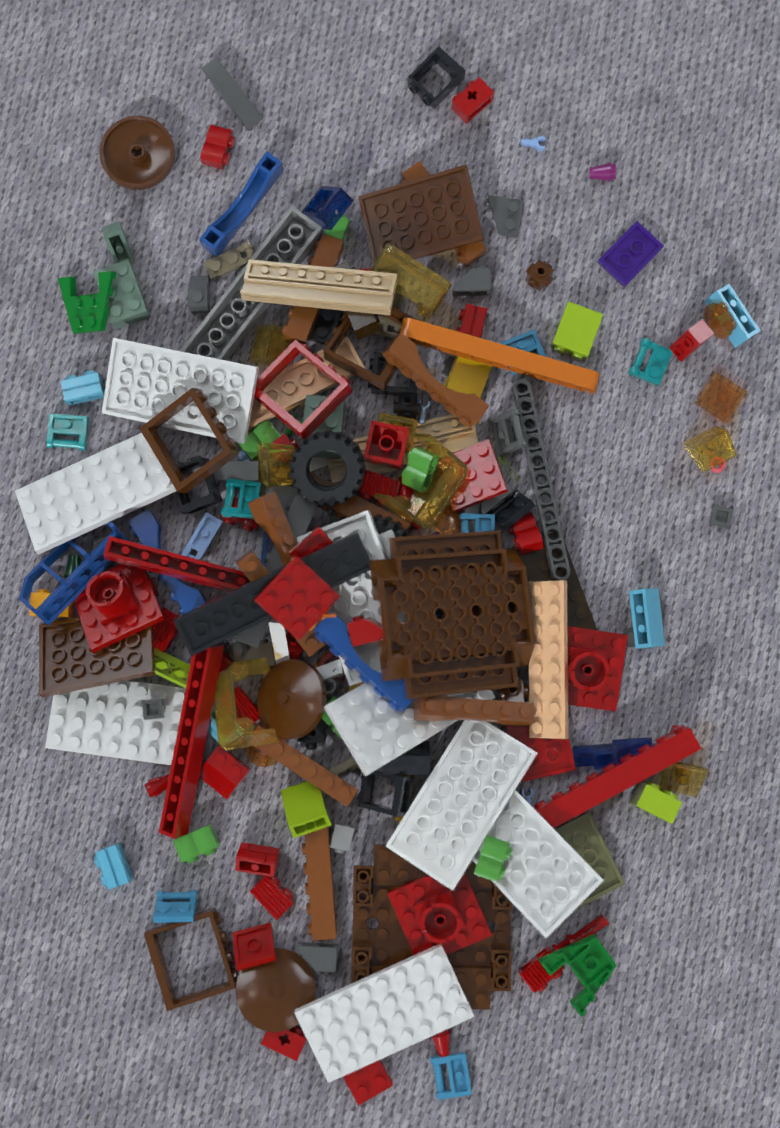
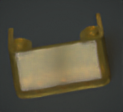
(414, 280)
(427, 506)
(234, 731)

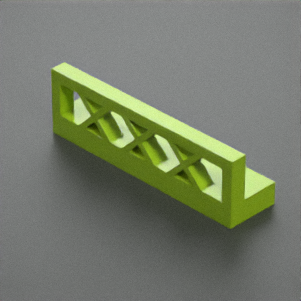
(171, 668)

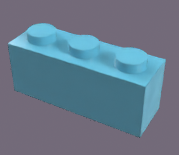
(746, 326)
(647, 618)

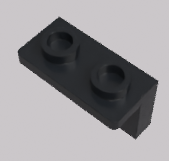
(325, 325)

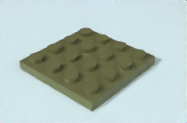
(587, 841)

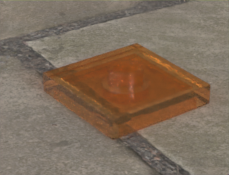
(721, 397)

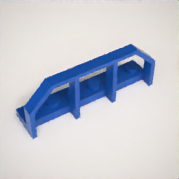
(73, 584)

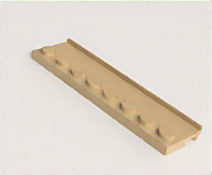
(319, 287)
(445, 429)

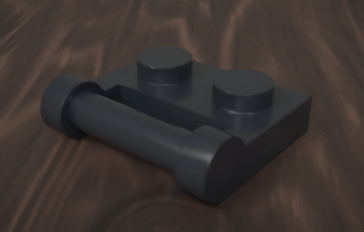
(512, 509)

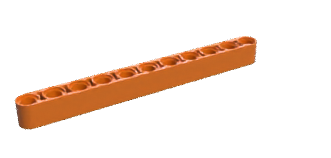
(500, 355)

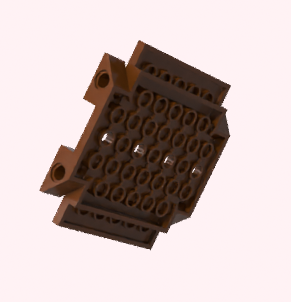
(460, 649)
(477, 966)

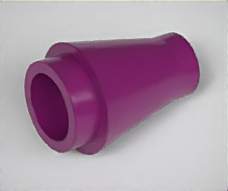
(603, 172)

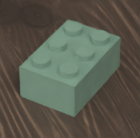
(127, 301)
(334, 421)

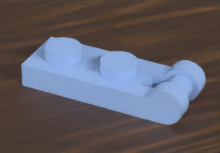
(203, 536)

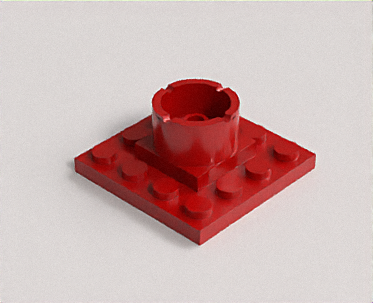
(117, 606)
(605, 657)
(426, 899)

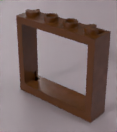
(339, 334)
(163, 455)
(161, 971)

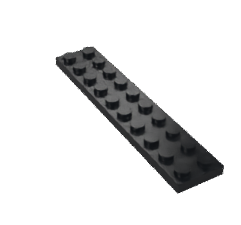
(238, 609)

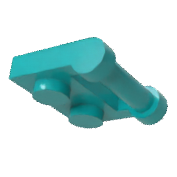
(656, 365)
(67, 425)
(248, 492)

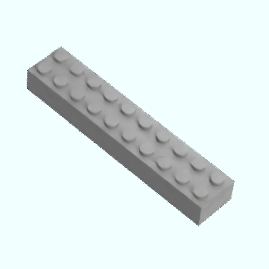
(233, 317)

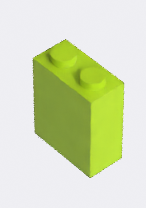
(576, 331)
(305, 808)

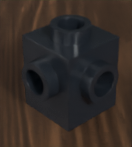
(407, 405)
(317, 739)

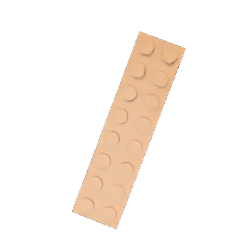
(301, 380)
(549, 660)

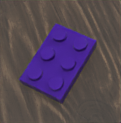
(630, 254)

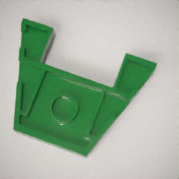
(89, 311)
(588, 962)

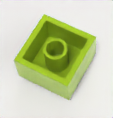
(658, 803)

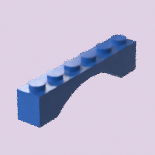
(224, 228)
(149, 532)
(334, 633)

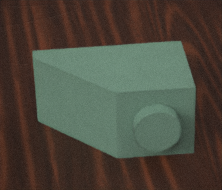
(117, 242)

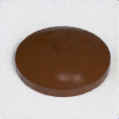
(137, 152)
(292, 699)
(274, 990)

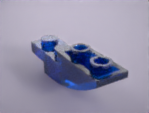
(604, 754)

